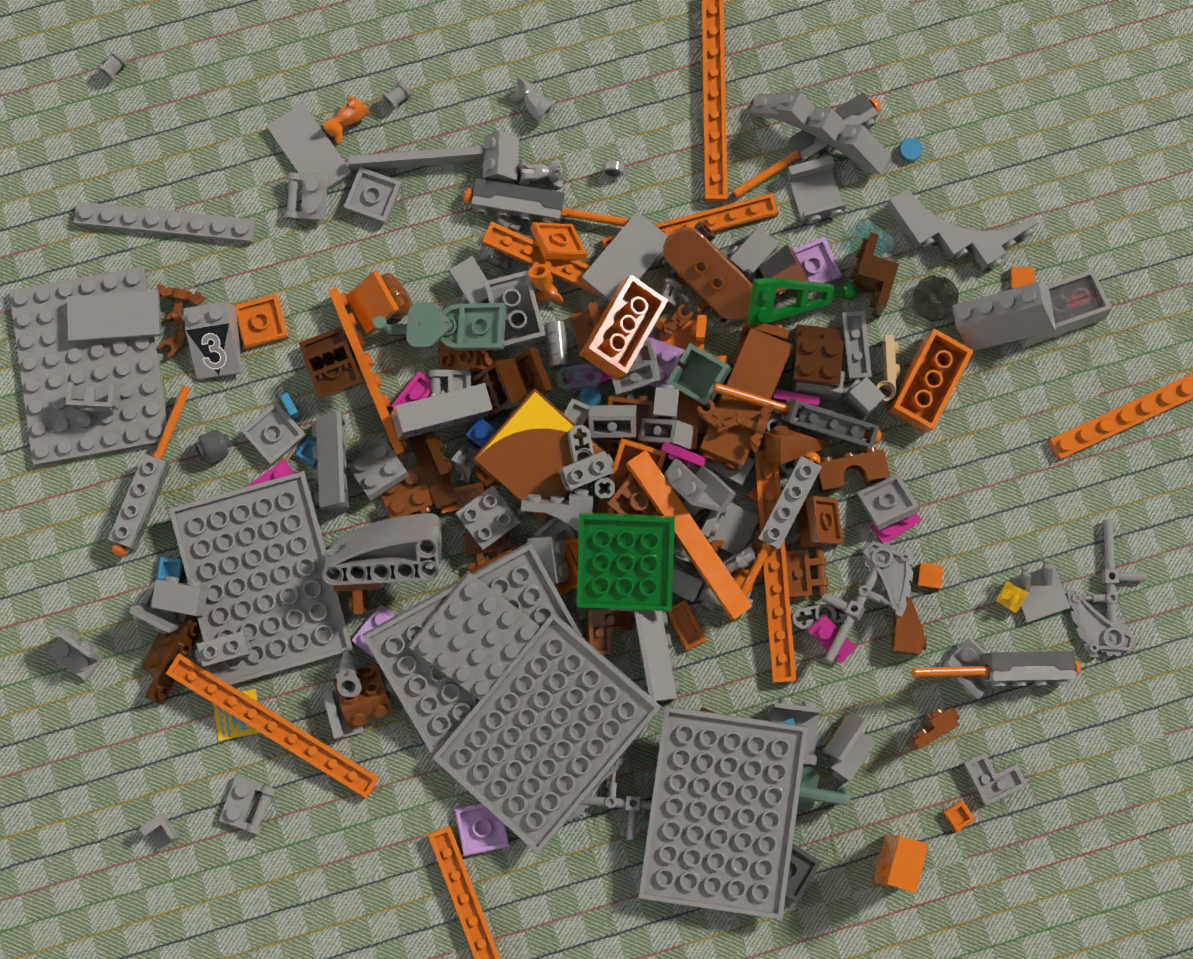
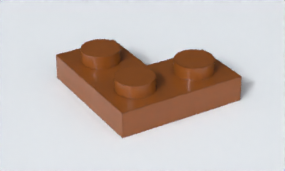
(601, 623)

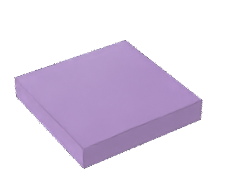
(818, 262)
(480, 830)

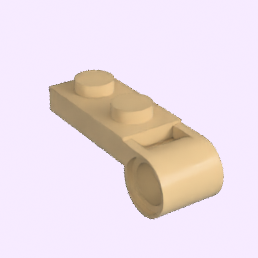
(890, 369)

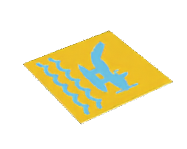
(230, 726)

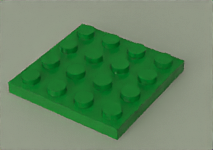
(625, 561)

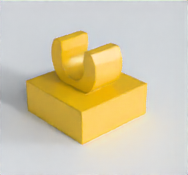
(1012, 596)

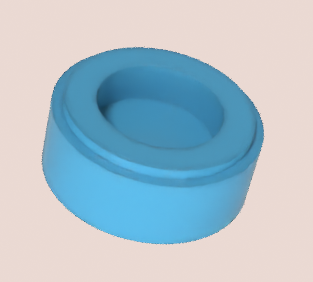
(910, 149)
(589, 396)

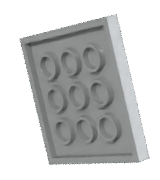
(474, 635)

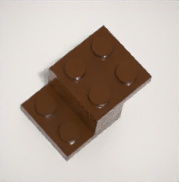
(874, 274)
(817, 355)
(330, 363)
(512, 380)

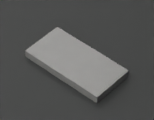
(308, 145)
(626, 255)
(113, 316)

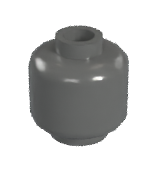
(213, 446)

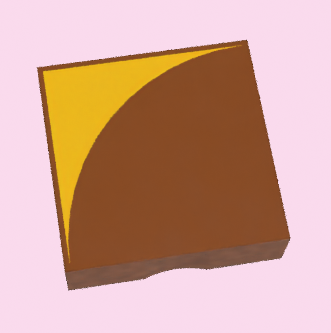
(531, 450)

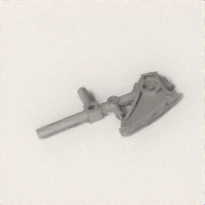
(894, 571)
(1093, 628)
(631, 803)

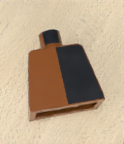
(783, 265)

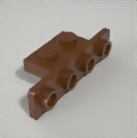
(434, 468)
(164, 653)

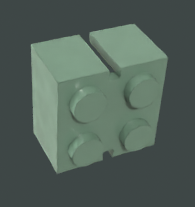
(700, 375)

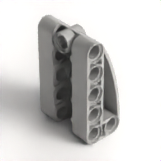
(387, 545)

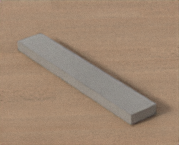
(417, 158)

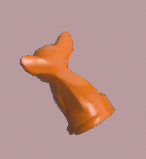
(348, 114)
(543, 281)

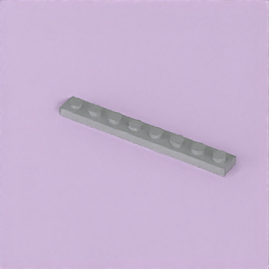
(165, 222)

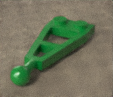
(764, 291)

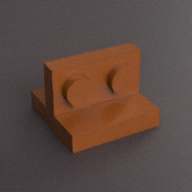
(585, 322)
(819, 522)
(358, 598)

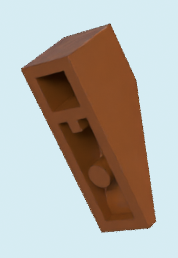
(787, 445)
(908, 632)

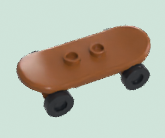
(709, 271)

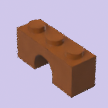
(870, 464)

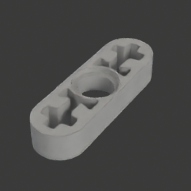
(575, 442)
(807, 612)

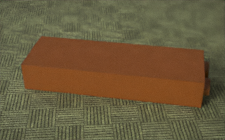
(756, 373)

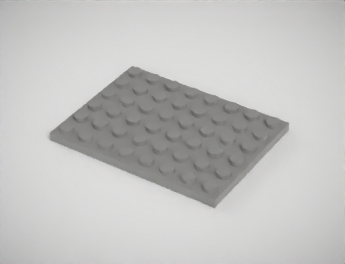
(51, 362)
(263, 576)
(427, 694)
(546, 733)
(723, 812)

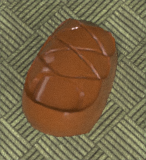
(399, 294)

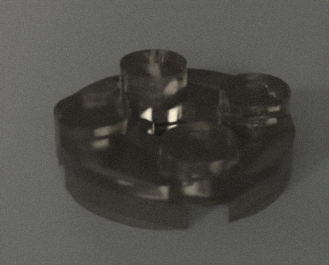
(922, 299)

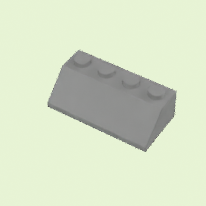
(1005, 316)
(332, 462)
(654, 655)

